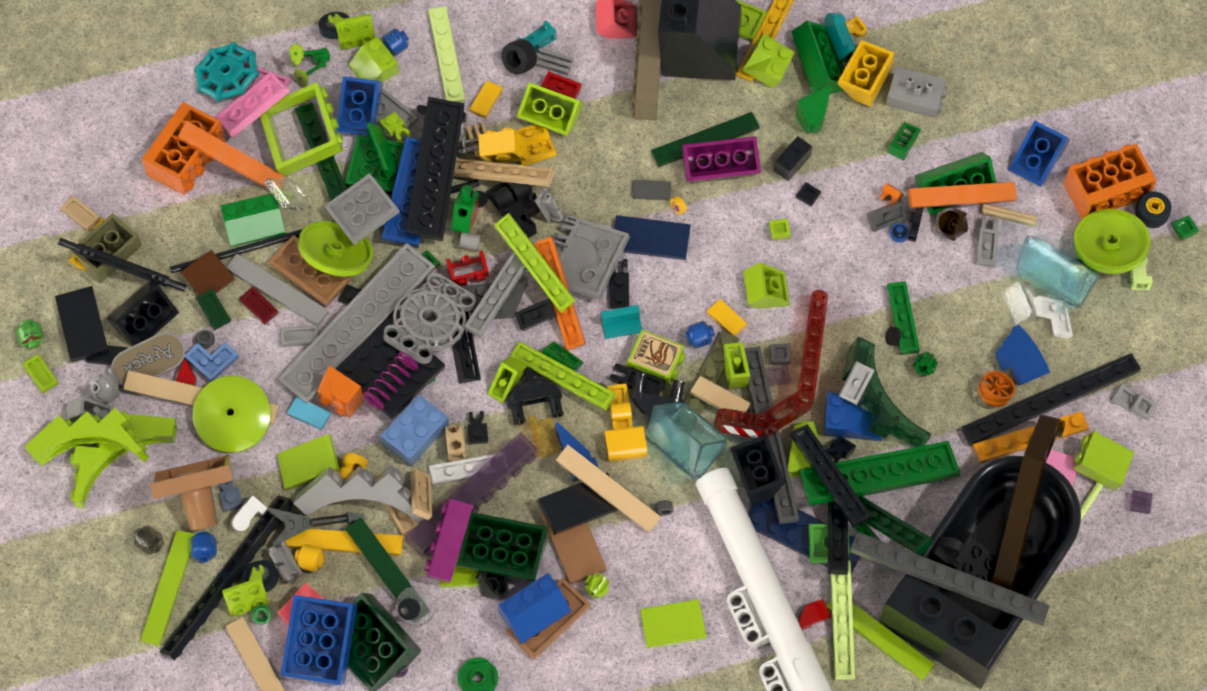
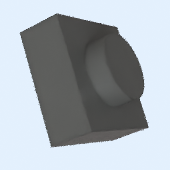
(780, 354)

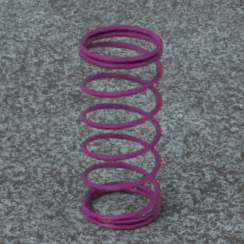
(379, 405)

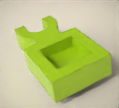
(395, 125)

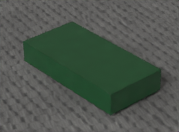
(213, 309)

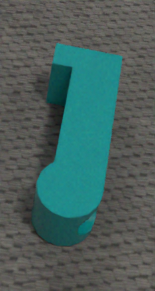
(840, 36)

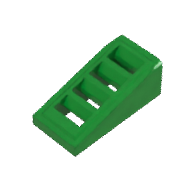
(901, 151)

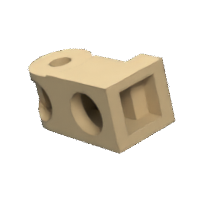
(455, 443)

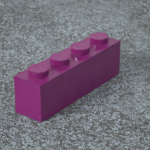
(449, 540)

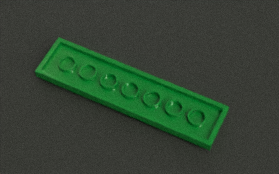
(887, 471)

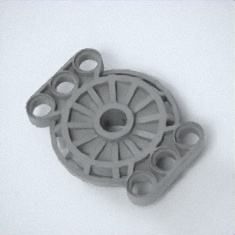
(422, 305)

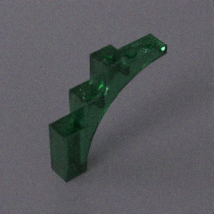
(885, 416)

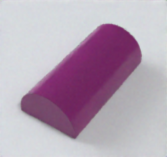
(721, 159)

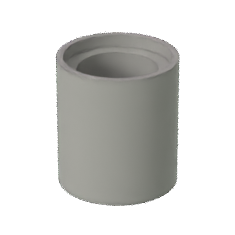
(470, 241)

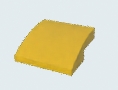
(537, 135)

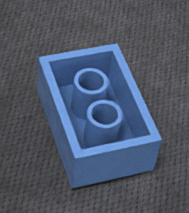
(414, 430)

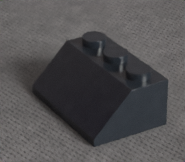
(143, 314)
(758, 469)

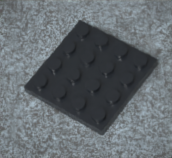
(372, 359)

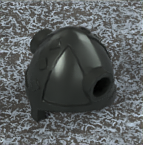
(492, 585)

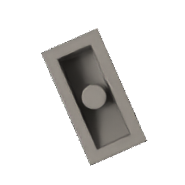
(81, 405)

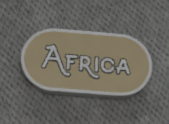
(151, 357)

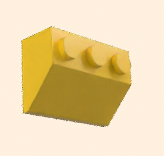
(866, 72)

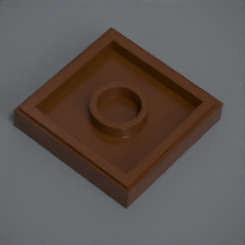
(207, 274)

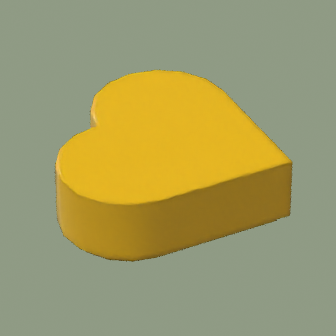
(856, 27)

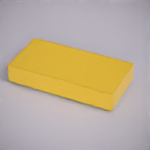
(486, 99)
(726, 318)

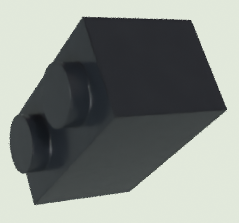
(792, 158)

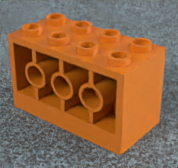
(173, 160)
(1109, 180)

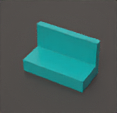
(621, 322)

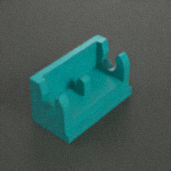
(542, 36)

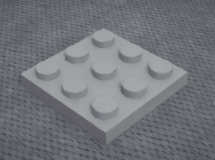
(362, 209)

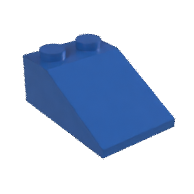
(358, 104)
(1039, 153)
(846, 419)

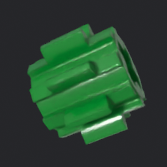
(925, 363)

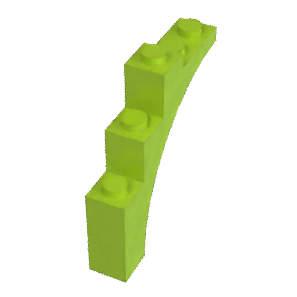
(88, 429)
(93, 460)

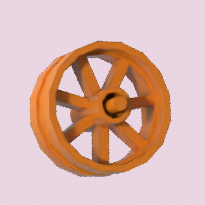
(992, 392)

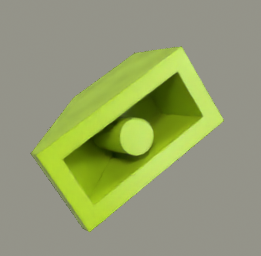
(736, 365)
(506, 379)

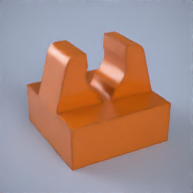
(895, 193)

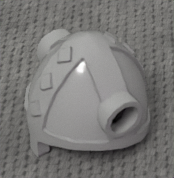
(107, 387)

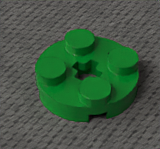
(479, 666)

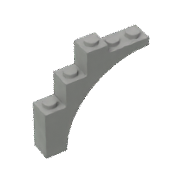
(331, 488)

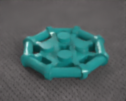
(232, 77)

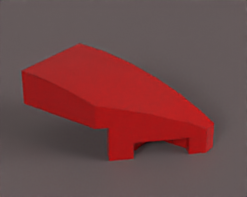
(186, 374)
(813, 614)

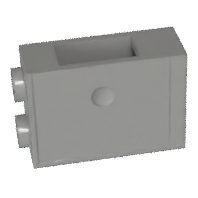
(916, 92)

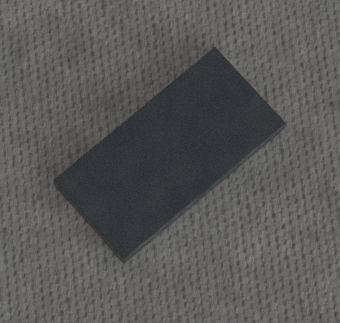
(81, 324)
(573, 507)

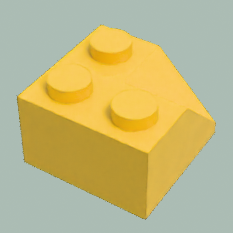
(502, 146)

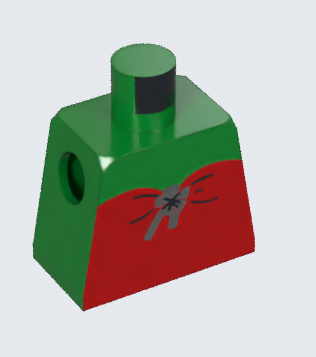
(466, 201)

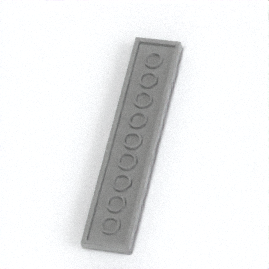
(356, 322)

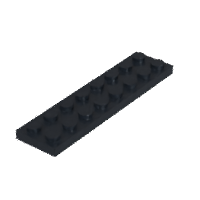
(435, 169)

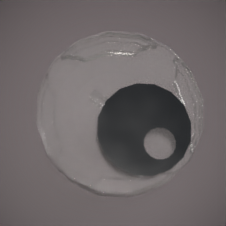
(415, 606)

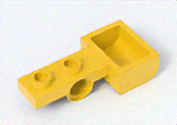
(624, 440)

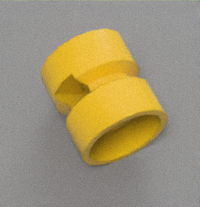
(351, 463)

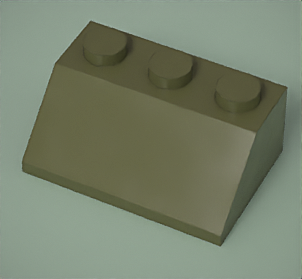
(110, 237)

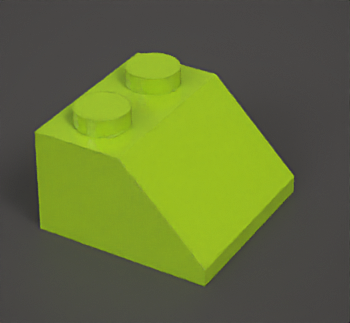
(374, 62)
(766, 286)

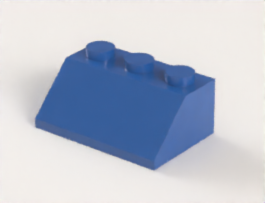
(534, 608)

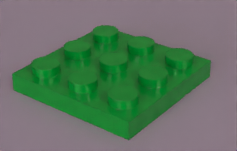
(365, 161)

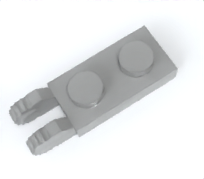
(987, 243)

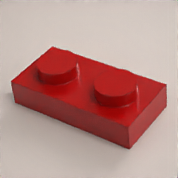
(561, 85)

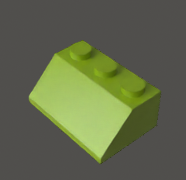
(549, 109)

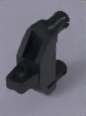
(533, 392)
(646, 401)

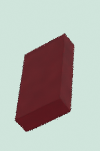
(259, 305)

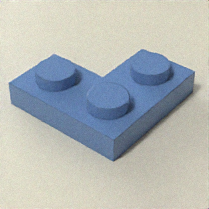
(211, 365)

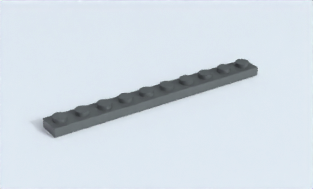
(761, 402)
(950, 578)

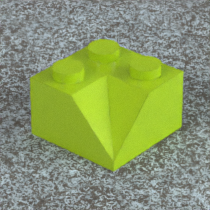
(768, 61)

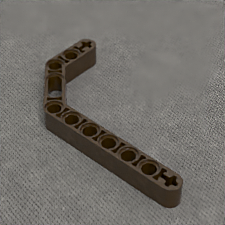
(1024, 499)

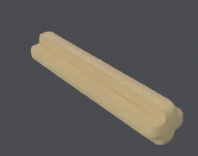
(1009, 215)

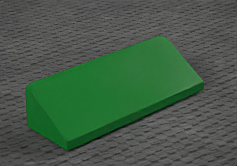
(382, 150)

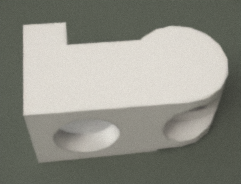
(246, 512)

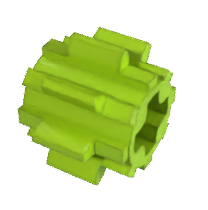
(596, 585)

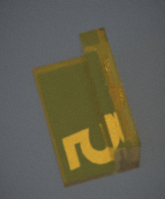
(544, 436)

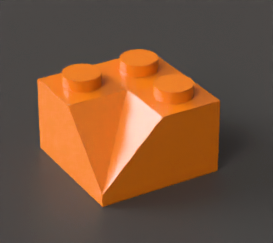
(340, 393)

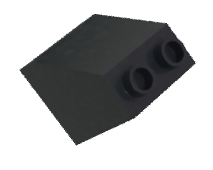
(699, 38)

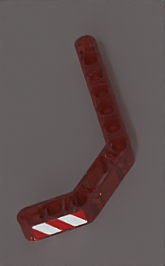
(794, 401)

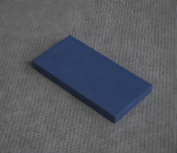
(654, 237)

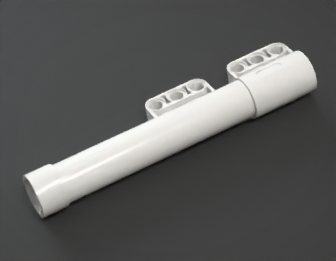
(762, 594)

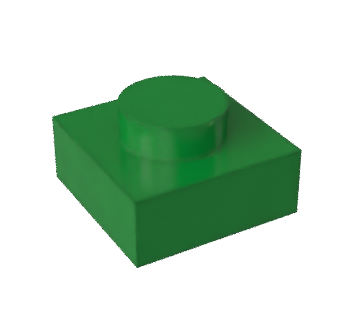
(1185, 227)

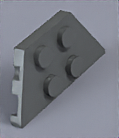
(510, 305)

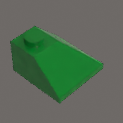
(812, 110)

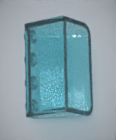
(1055, 272)
(685, 438)

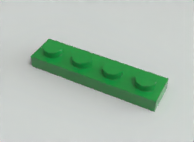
(903, 317)

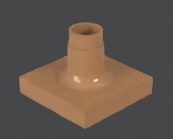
(194, 486)

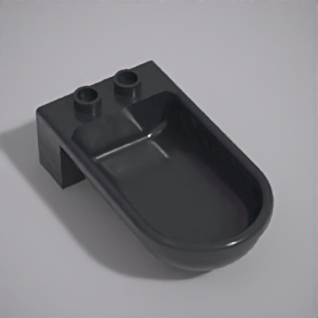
(964, 631)

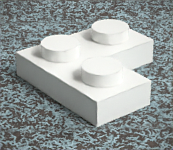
(1058, 314)

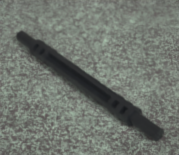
(122, 264)

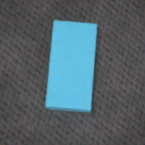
(309, 413)

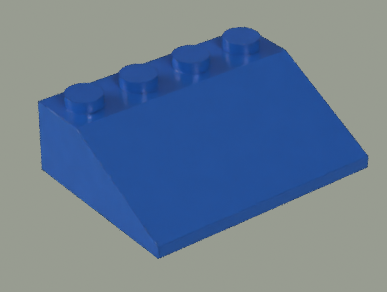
(319, 640)

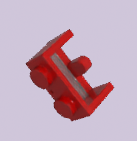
(468, 269)

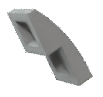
(1135, 403)

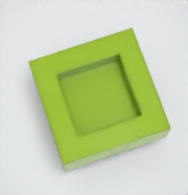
(779, 229)

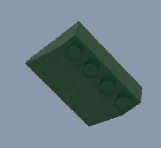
(503, 546)
(377, 642)

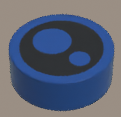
(899, 232)

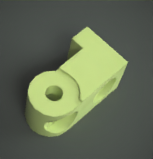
(1139, 278)

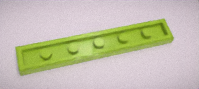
(535, 263)
(563, 376)
(168, 589)
(889, 642)

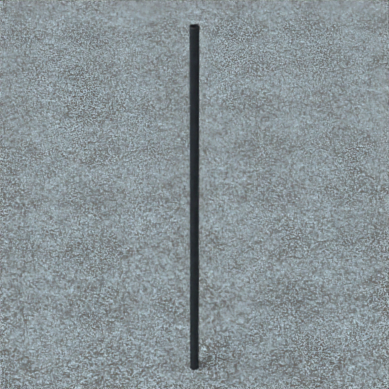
(282, 238)

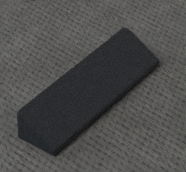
(463, 357)

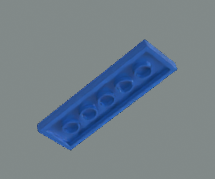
(395, 228)

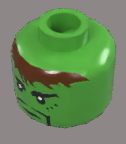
(30, 334)

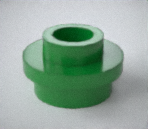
(261, 621)

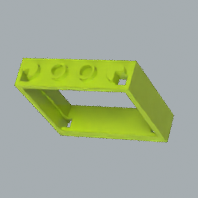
(310, 157)

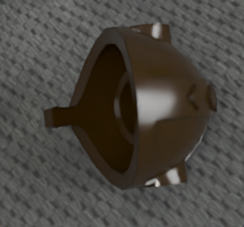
(951, 223)

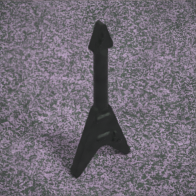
(297, 523)

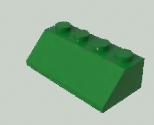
(818, 56)
(965, 171)

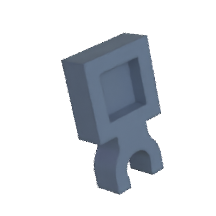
(230, 496)

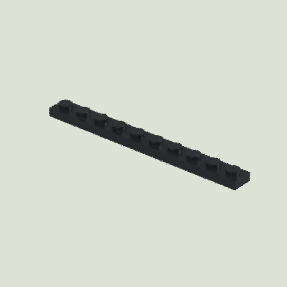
(1050, 399)
(224, 580)

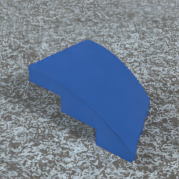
(1021, 356)

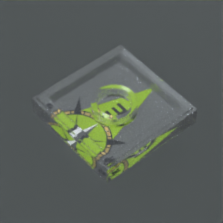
(287, 194)

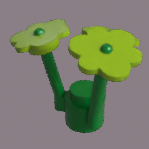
(318, 56)

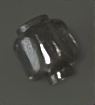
(148, 540)

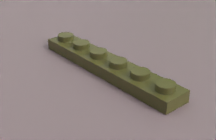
(712, 369)

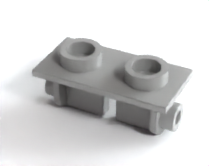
(549, 207)
(288, 566)

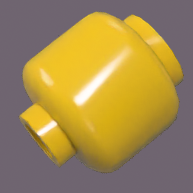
(310, 558)

